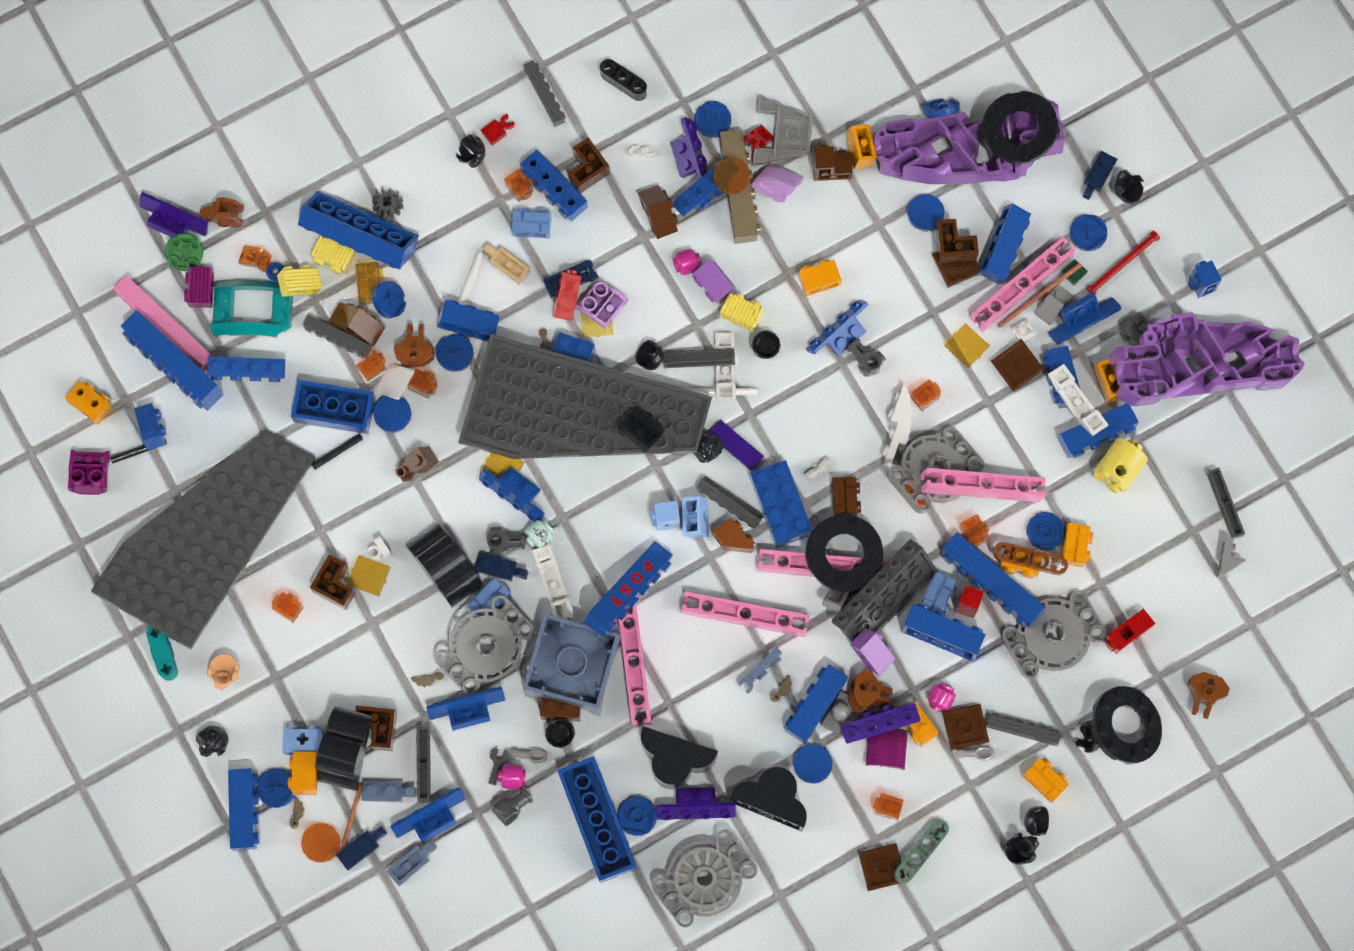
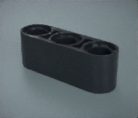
(621, 72)

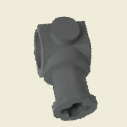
(865, 356)
(507, 541)
(509, 808)

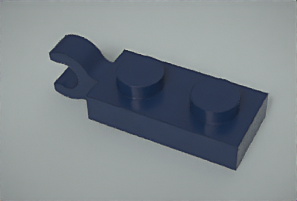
(1099, 173)
(499, 567)
(360, 848)

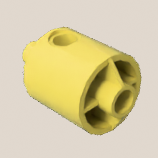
(1121, 465)

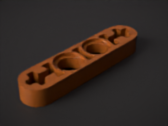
(1030, 558)

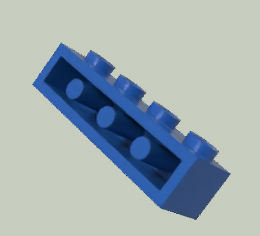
(553, 185)
(1004, 243)
(245, 367)
(1078, 439)
(816, 704)
(243, 809)

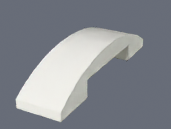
(725, 373)
(1076, 400)
(553, 582)

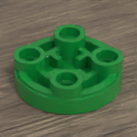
(184, 251)

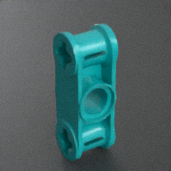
(162, 654)

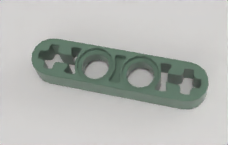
(921, 851)

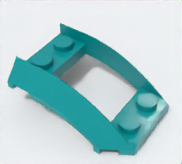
(224, 309)

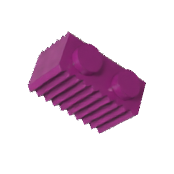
(199, 287)

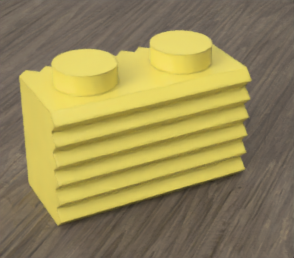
(332, 255)
(299, 281)
(742, 312)

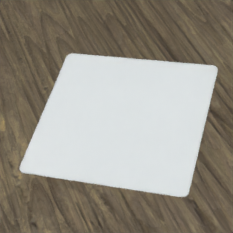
(394, 381)

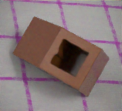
(732, 538)

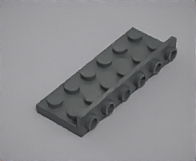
(886, 592)

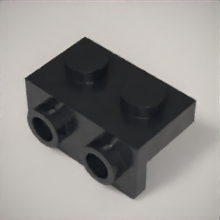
(641, 429)

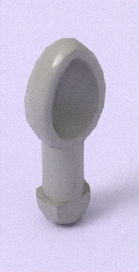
(982, 753)
(534, 755)

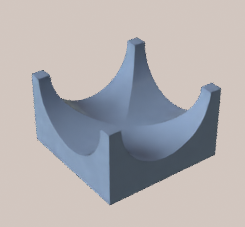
(571, 663)

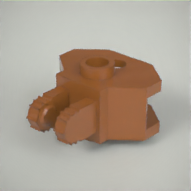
(223, 212)
(416, 347)
(866, 692)
(1206, 693)

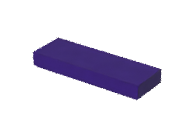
(737, 446)

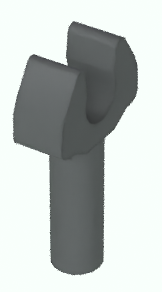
(497, 765)

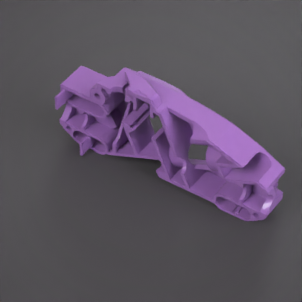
(902, 139)
(1210, 344)

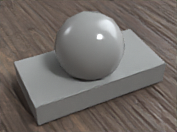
(835, 600)
(838, 714)

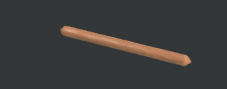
(352, 814)

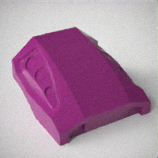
(88, 472)
(887, 749)

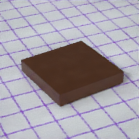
(956, 272)
(1017, 365)
(965, 727)
(879, 866)

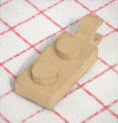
(506, 263)

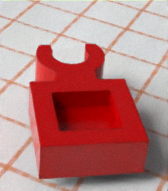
(496, 131)
(759, 137)

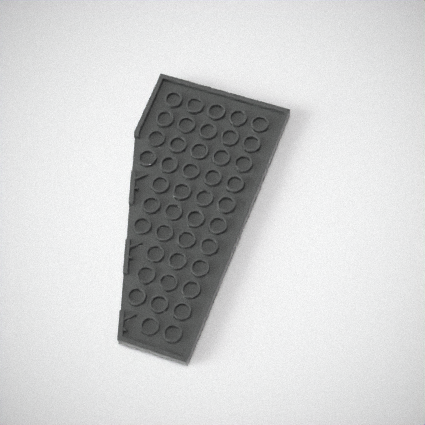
(561, 406)
(197, 547)

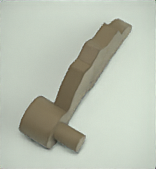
(545, 342)
(425, 680)
(784, 688)
(298, 813)

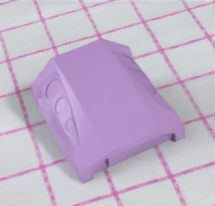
(777, 182)
(602, 303)

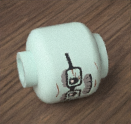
(539, 534)

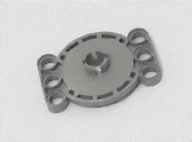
(926, 455)
(467, 644)
(1050, 651)
(704, 859)

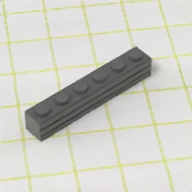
(544, 94)
(337, 336)
(699, 358)
(729, 502)
(1225, 503)
(1022, 729)
(423, 765)

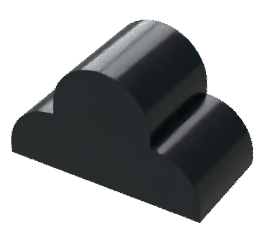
(445, 565)
(343, 748)
(675, 758)
(772, 798)

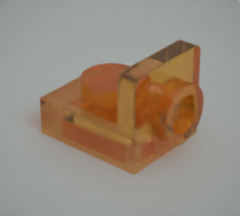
(255, 258)
(372, 366)

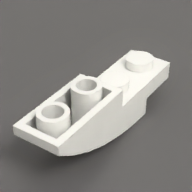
(901, 419)

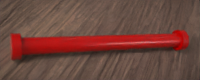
(1122, 263)

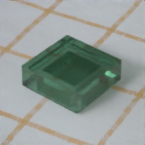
(1077, 275)

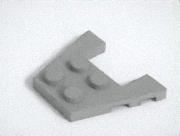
(791, 133)

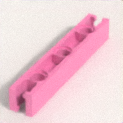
(1013, 293)
(140, 301)
(969, 484)
(797, 563)
(730, 610)
(634, 675)

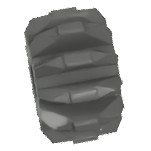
(385, 211)

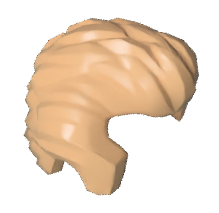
(223, 670)

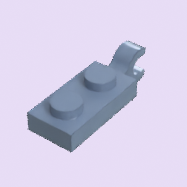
(759, 671)
(385, 791)
(411, 863)

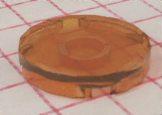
(731, 175)
(321, 843)

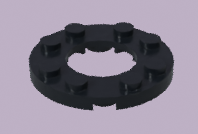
(1022, 102)
(844, 580)
(1104, 733)

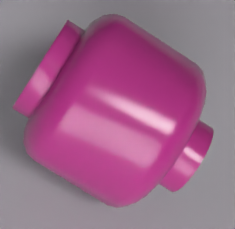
(686, 261)
(941, 696)
(512, 776)

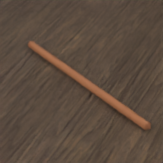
(1038, 296)

